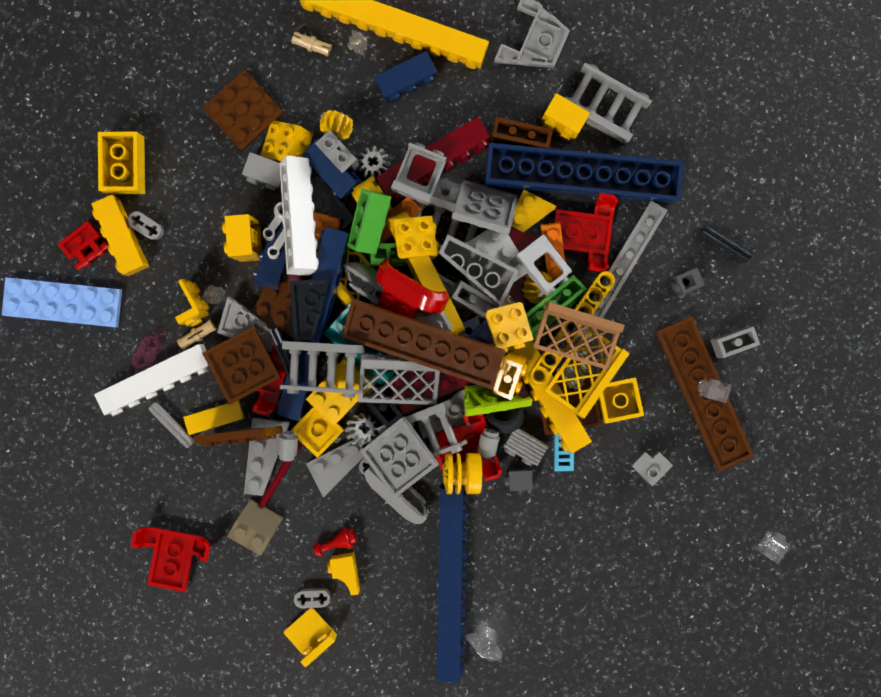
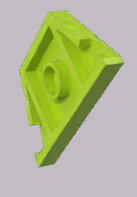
(483, 401)

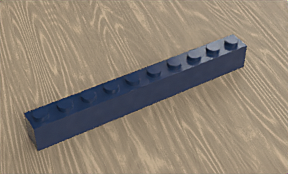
(331, 264)
(450, 586)

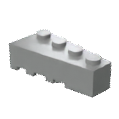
(482, 269)

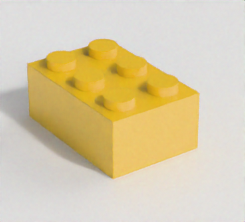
(121, 163)
(242, 237)
(334, 405)

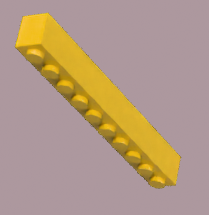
(405, 28)

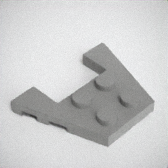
(542, 41)

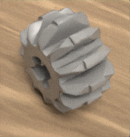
(372, 156)
(358, 435)

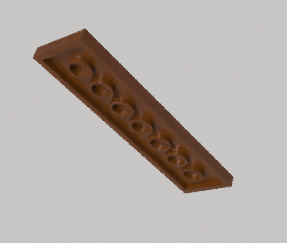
(423, 343)
(713, 418)

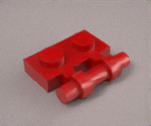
(79, 241)

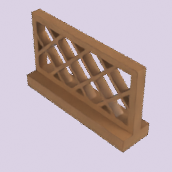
(582, 318)

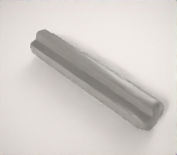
(171, 425)

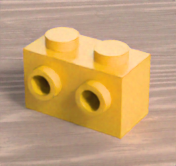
(510, 374)

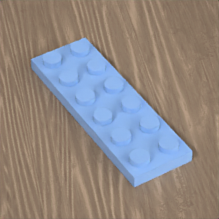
(61, 302)

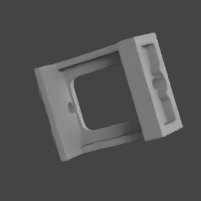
(337, 152)
(411, 189)
(533, 252)

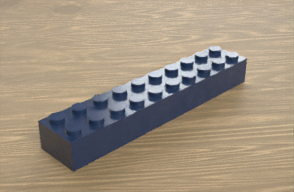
(583, 173)

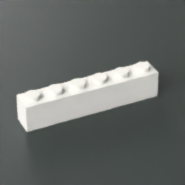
(298, 216)
(152, 380)

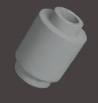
(488, 443)
(287, 446)

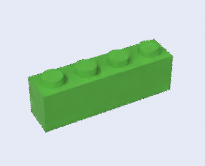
(565, 295)

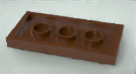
(239, 436)

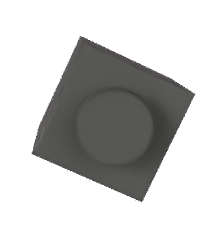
(519, 479)

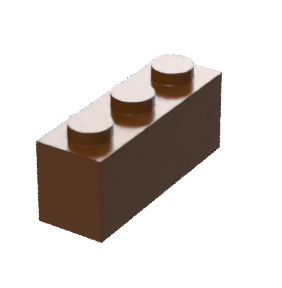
(520, 133)

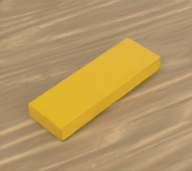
(213, 417)

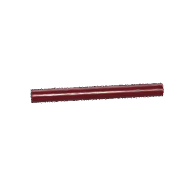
(276, 480)

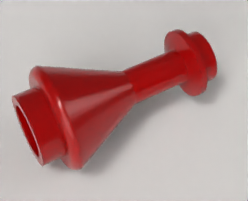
(343, 539)

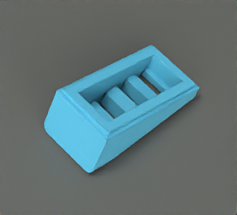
(557, 459)

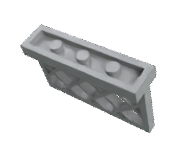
(395, 363)

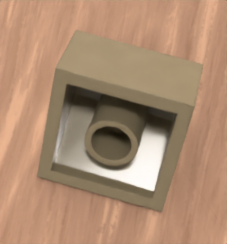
(255, 527)

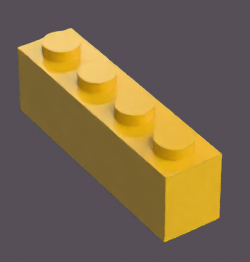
(120, 235)

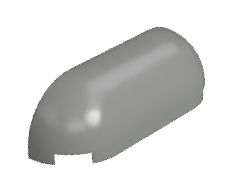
(364, 281)
(407, 504)

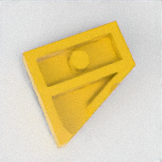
(529, 211)

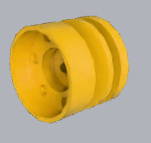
(463, 473)

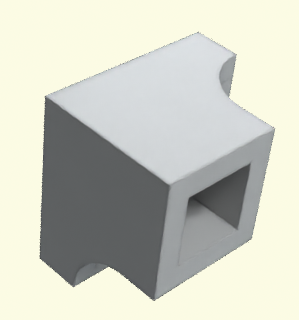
(651, 467)

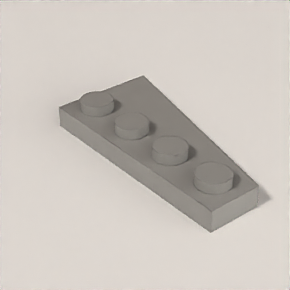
(262, 457)

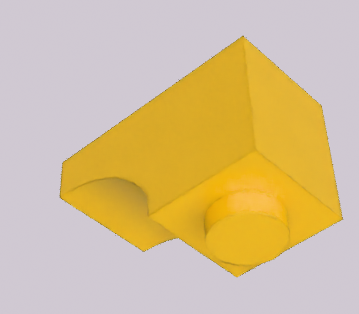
(345, 569)

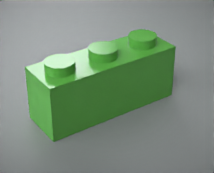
(369, 221)

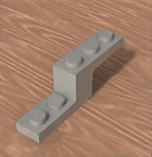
(467, 297)

